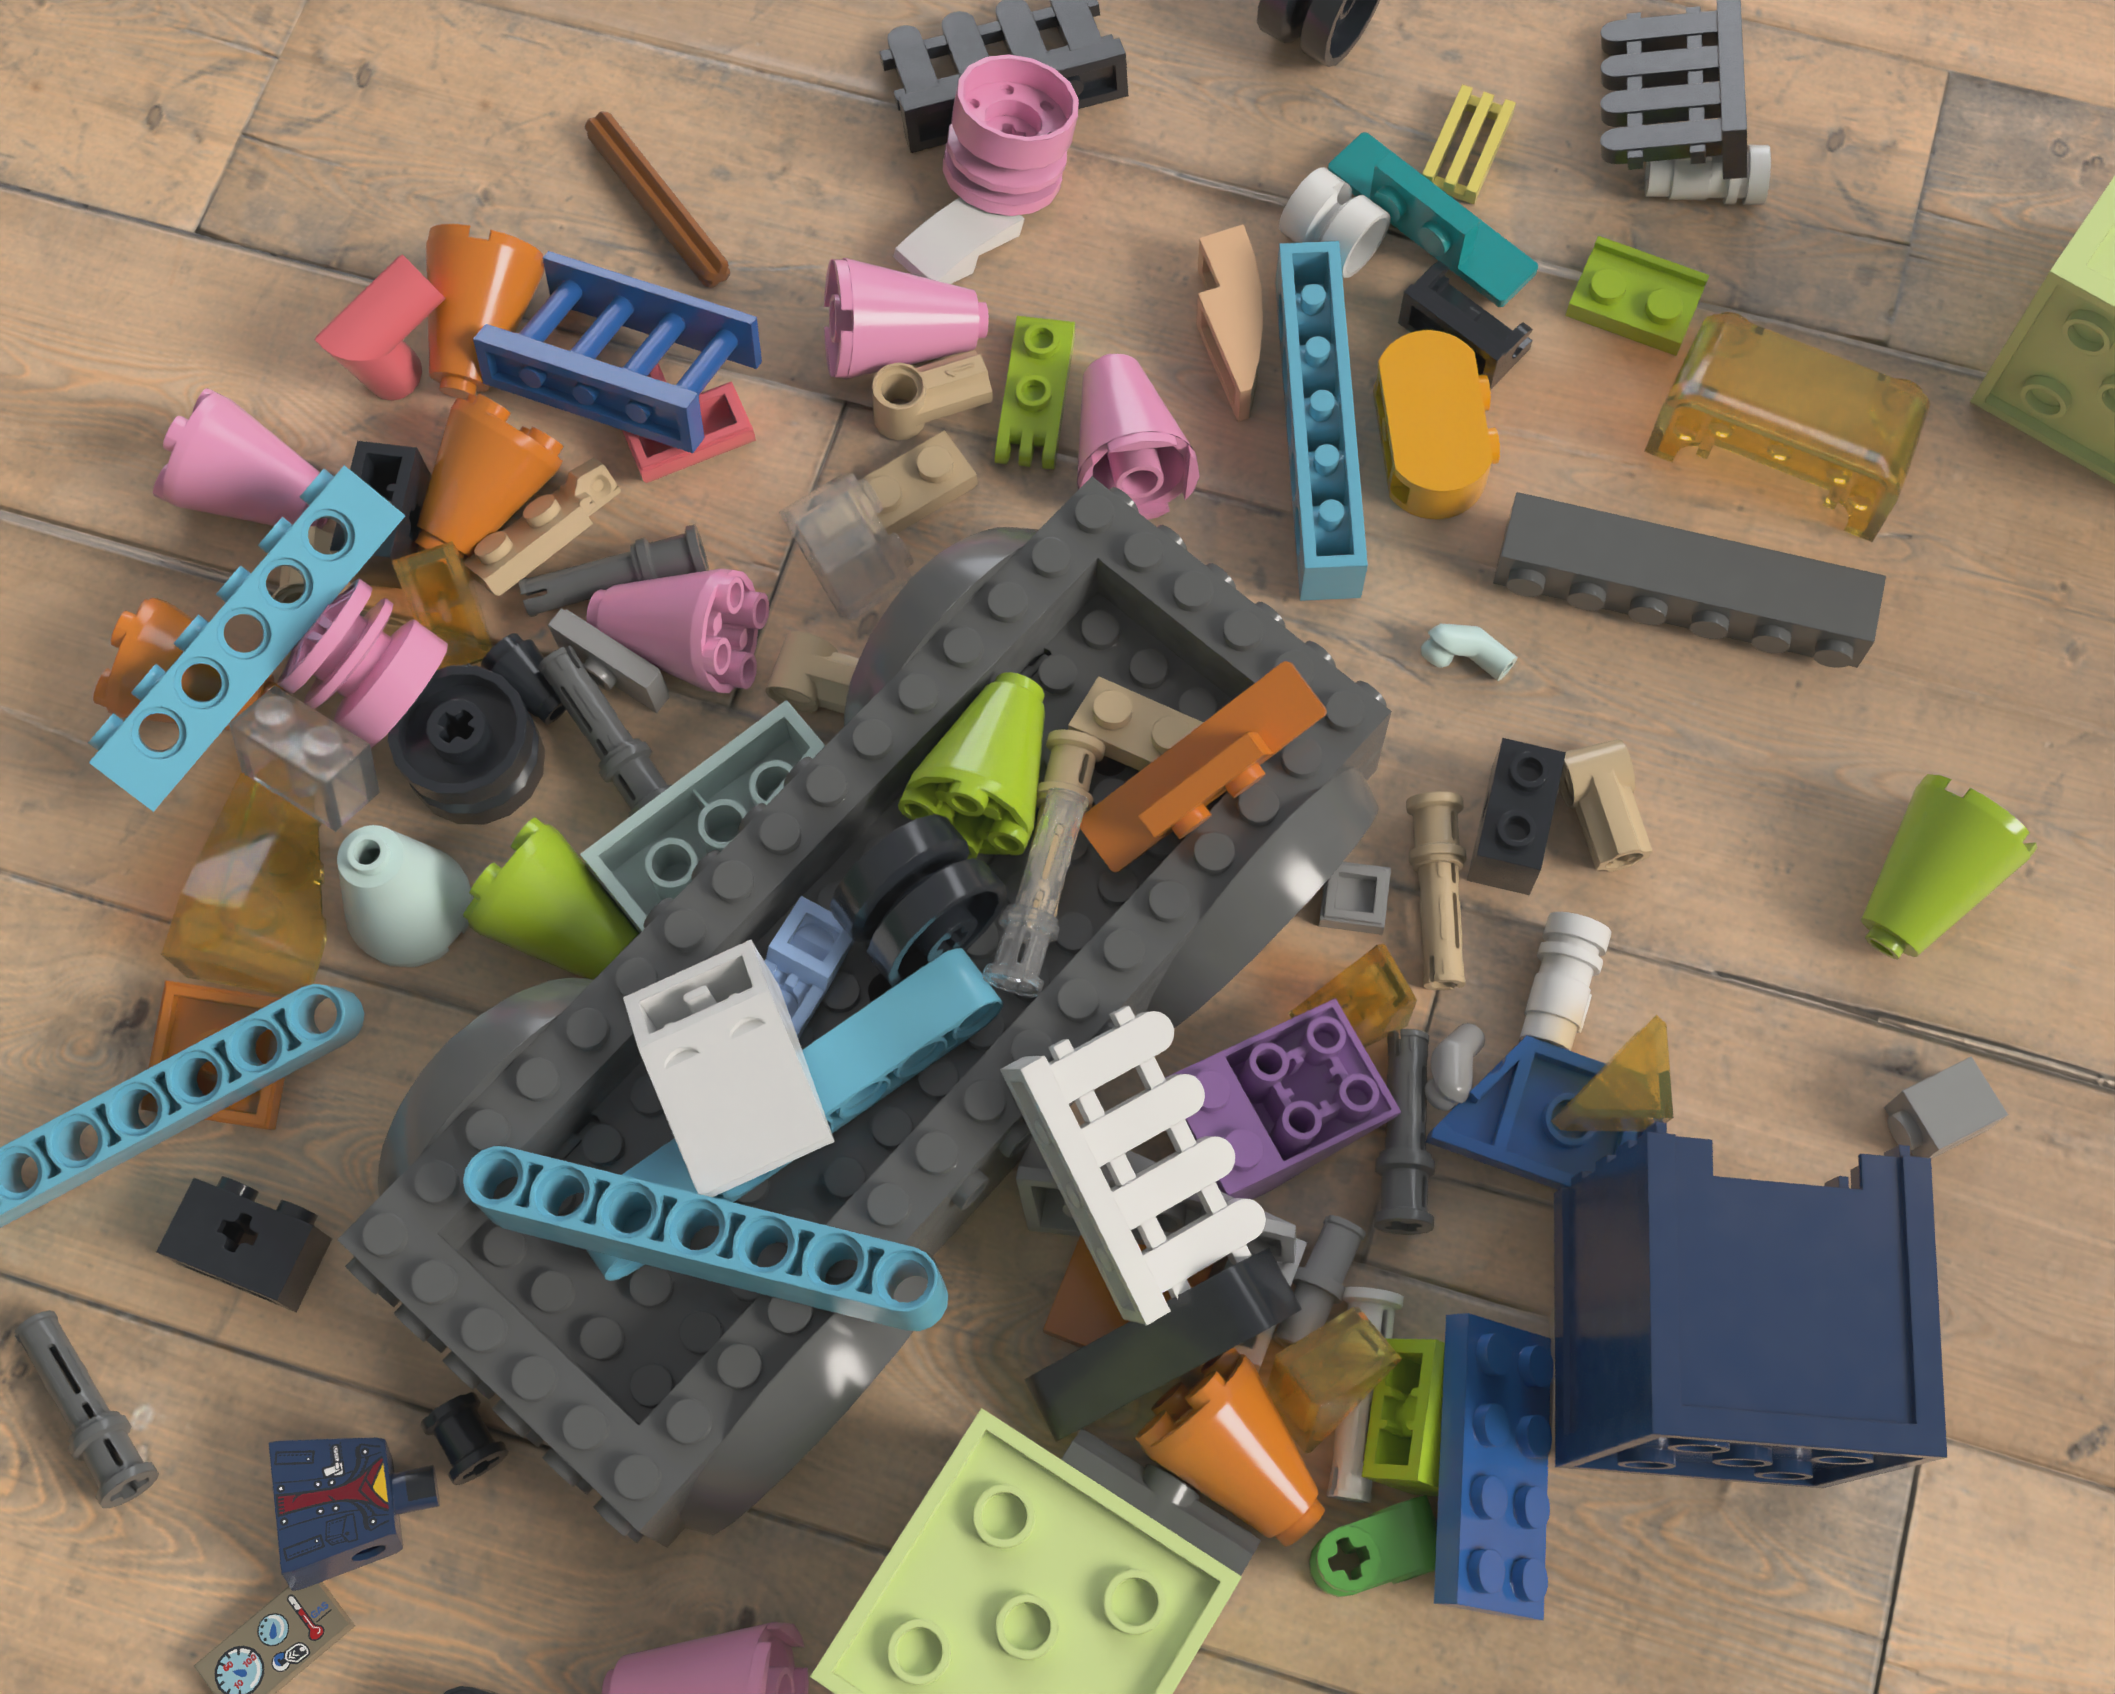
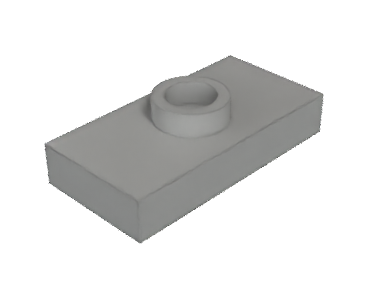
(609, 661)

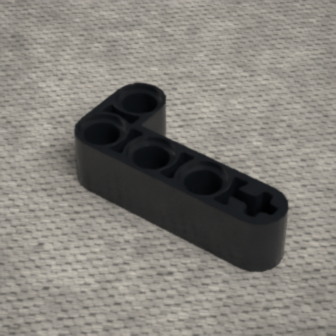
(1144, 1357)

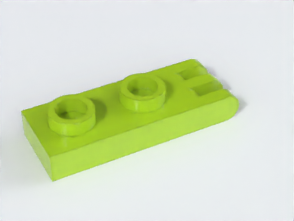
(1035, 390)

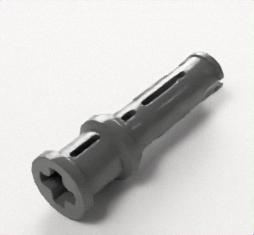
(643, 562)
(622, 758)
(1405, 1161)
(104, 1438)

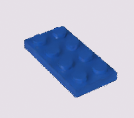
(1493, 1469)

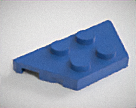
(1511, 1116)

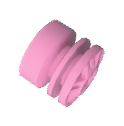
(1010, 134)
(363, 664)

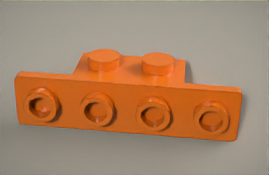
(1202, 766)

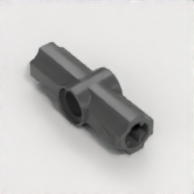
(1163, 1500)

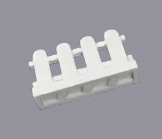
(1078, 1152)

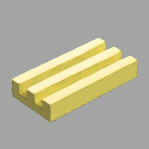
(1482, 109)

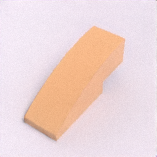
(1231, 313)

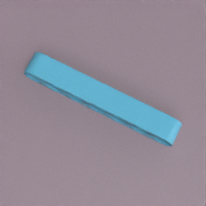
(856, 1065)
(179, 1100)
(732, 1256)

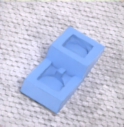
(807, 958)

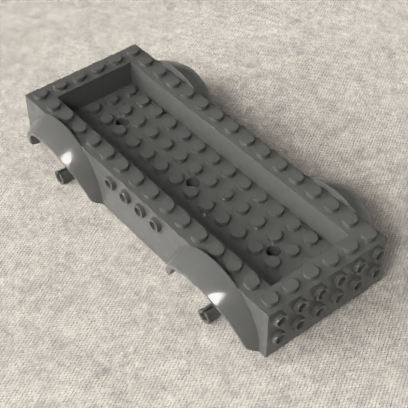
(708, 1394)

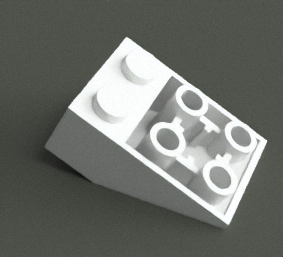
(728, 1069)

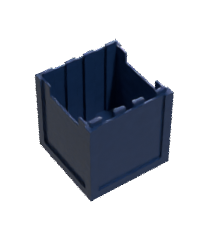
(1746, 1319)

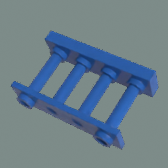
(610, 393)

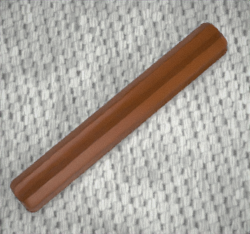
(657, 199)

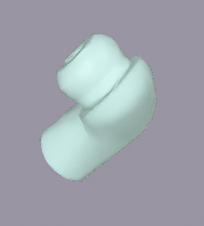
(1469, 642)

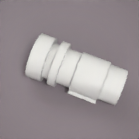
(1701, 181)
(1561, 987)

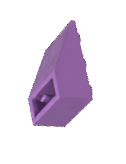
(1289, 1099)

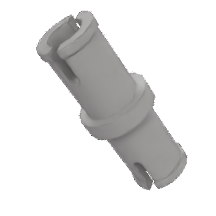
(1321, 1279)

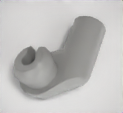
(1454, 1067)

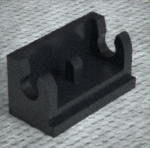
(1440, 307)

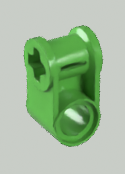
(1390, 1546)

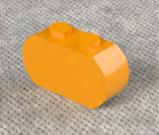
(1434, 424)

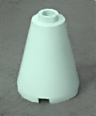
(401, 896)

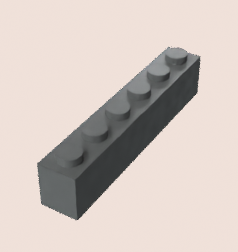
(1690, 581)

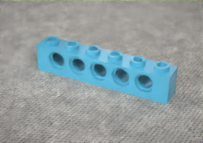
(1320, 422)
(154, 773)

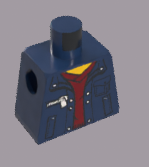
(341, 1505)

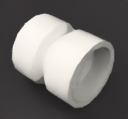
(1325, 211)

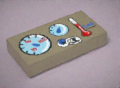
(276, 1643)

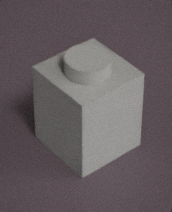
(1944, 1110)

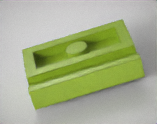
(1637, 295)

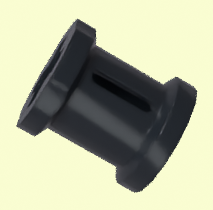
(464, 1438)

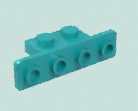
(1435, 220)

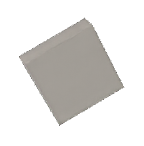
(1356, 898)

